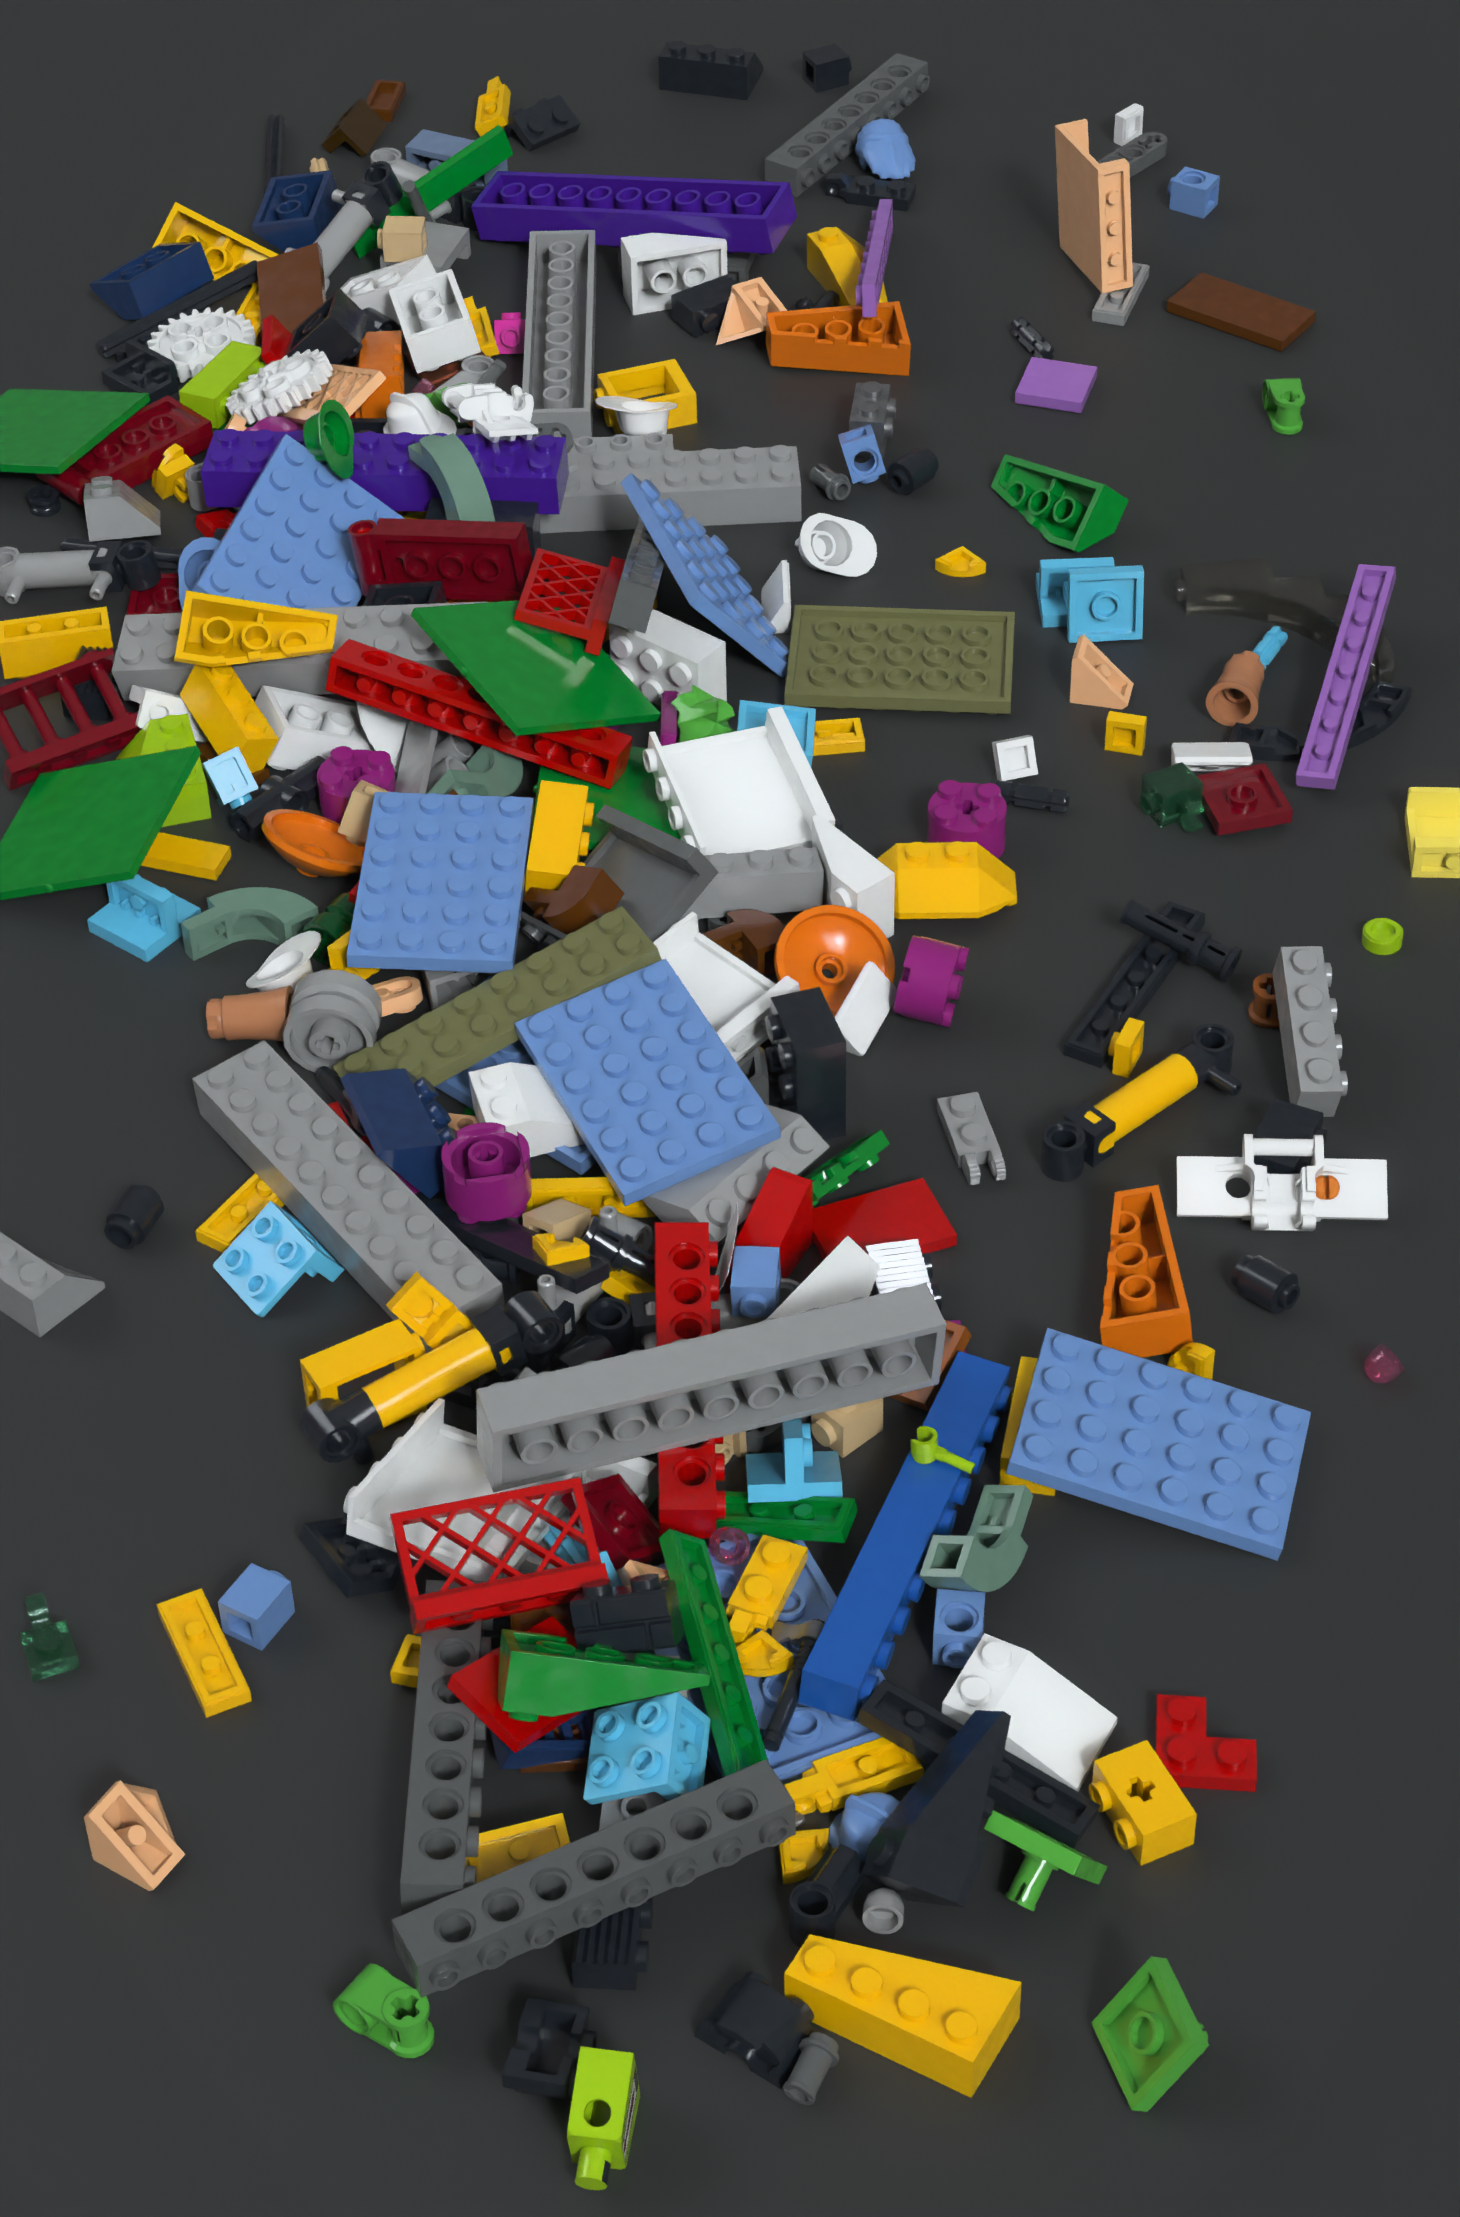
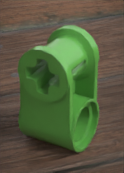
(1283, 404)
(386, 2012)

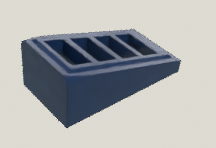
(548, 1749)

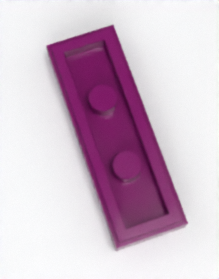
(668, 719)

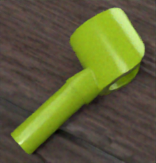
(926, 1450)

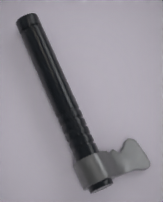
(338, 1092)
(806, 1636)

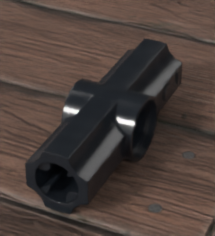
(277, 793)

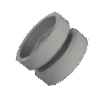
(331, 1018)

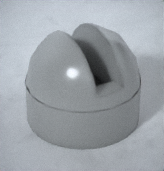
(883, 1911)

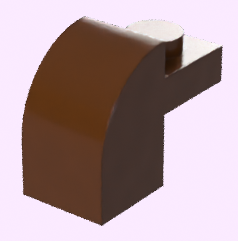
(578, 902)
(750, 937)

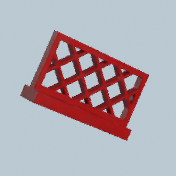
(595, 604)
(496, 1596)

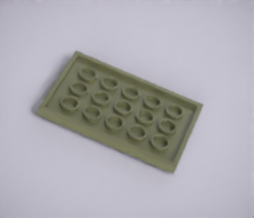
(901, 659)

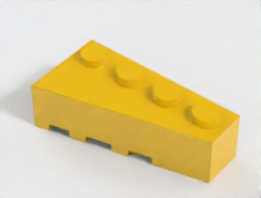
(907, 2008)

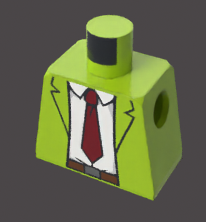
(602, 2114)

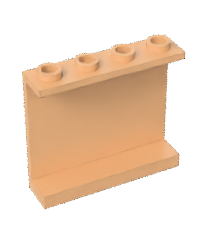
(1093, 210)

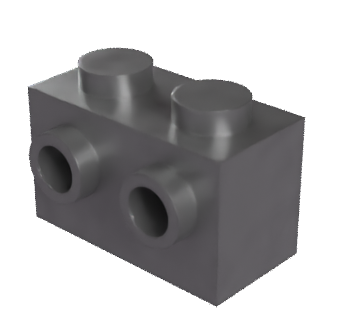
(874, 406)

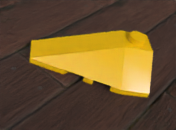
(221, 246)
(836, 263)
(241, 631)

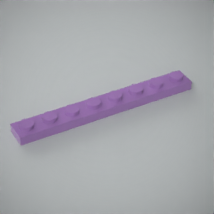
(875, 258)
(1346, 677)

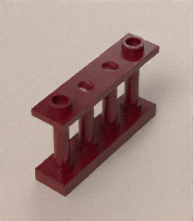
(66, 753)

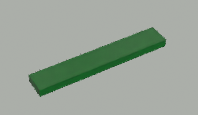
(447, 180)
(713, 1645)

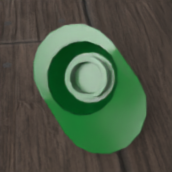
(331, 438)

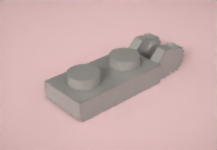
(971, 1136)

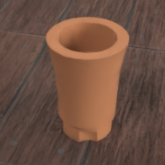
(1237, 690)
(249, 1015)

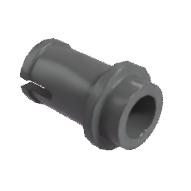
(835, 485)
(816, 2058)

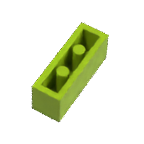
(213, 384)

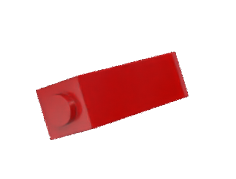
(780, 1219)

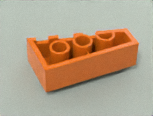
(840, 339)
(385, 353)
(1144, 1287)

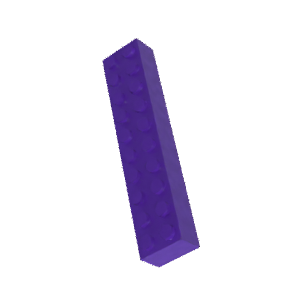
(745, 213)
(382, 466)

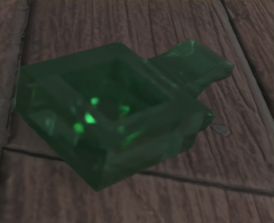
(48, 1645)

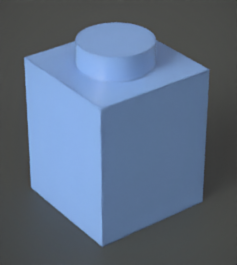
(256, 1606)

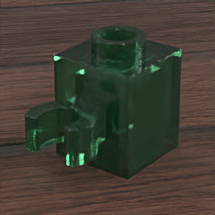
(1172, 797)

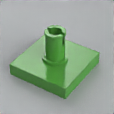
(1041, 1857)
(1150, 2034)

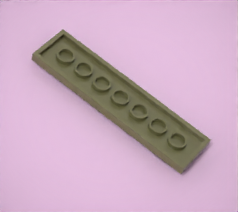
(484, 1017)

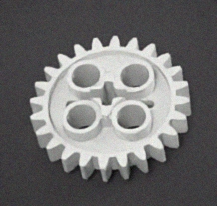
(199, 338)
(280, 386)

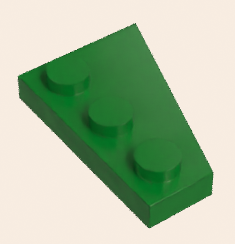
(855, 1157)

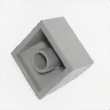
(118, 511)

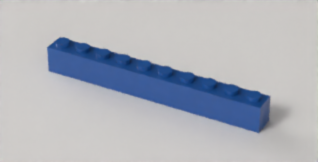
(887, 1570)

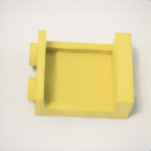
(1433, 831)

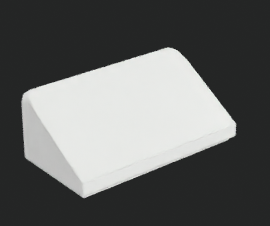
(777, 598)
(1211, 755)
(865, 1008)

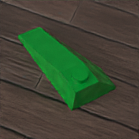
(1060, 505)
(554, 1679)

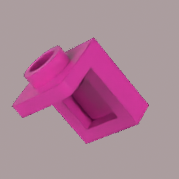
(510, 333)

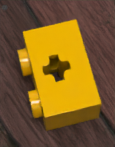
(1143, 1803)

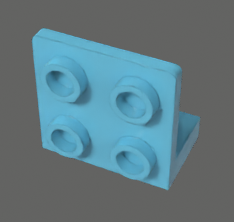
(272, 1258)
(647, 1749)

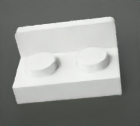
(158, 704)

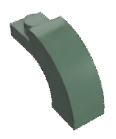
(455, 476)
(489, 774)
(246, 915)
(990, 1550)

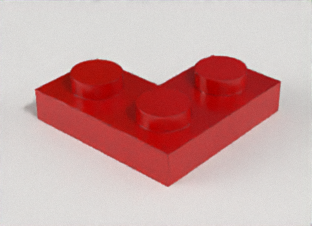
(1199, 1759)

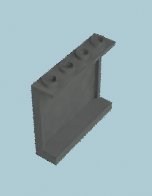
(651, 868)

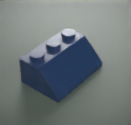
(296, 209)
(154, 279)
(403, 1123)

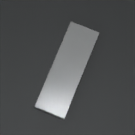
(1117, 305)

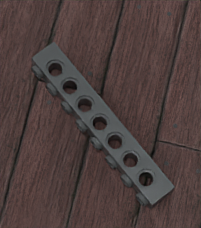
(835, 131)
(638, 582)
(443, 1768)
(593, 1878)

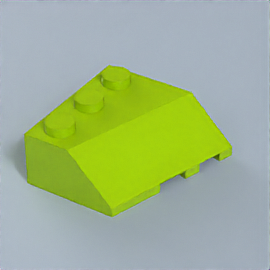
(170, 734)

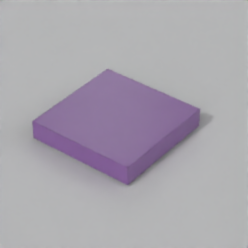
(1056, 385)

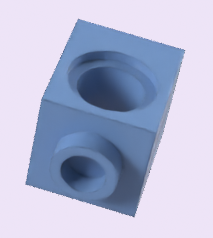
(1193, 192)
(862, 440)
(755, 1281)
(957, 1626)

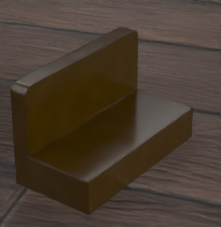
(358, 127)

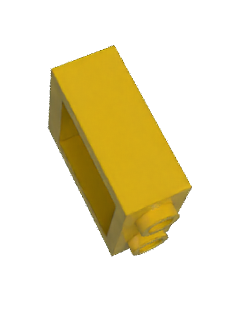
(648, 381)
(358, 1357)

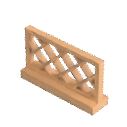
(347, 386)

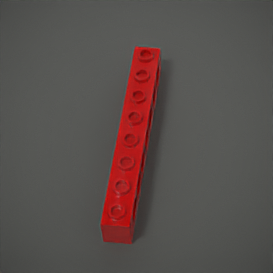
(458, 709)
(684, 1311)

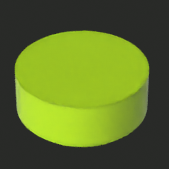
(1382, 936)

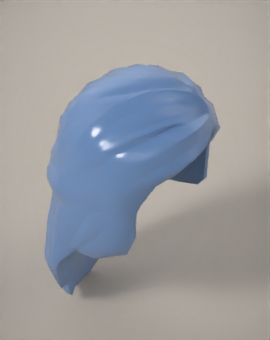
(885, 149)

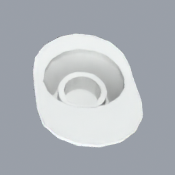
(416, 415)
(637, 415)
(836, 545)
(287, 963)

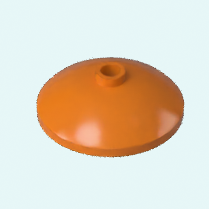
(312, 843)
(835, 941)

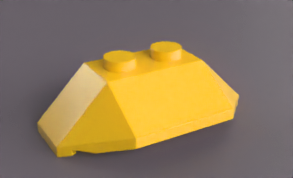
(948, 880)

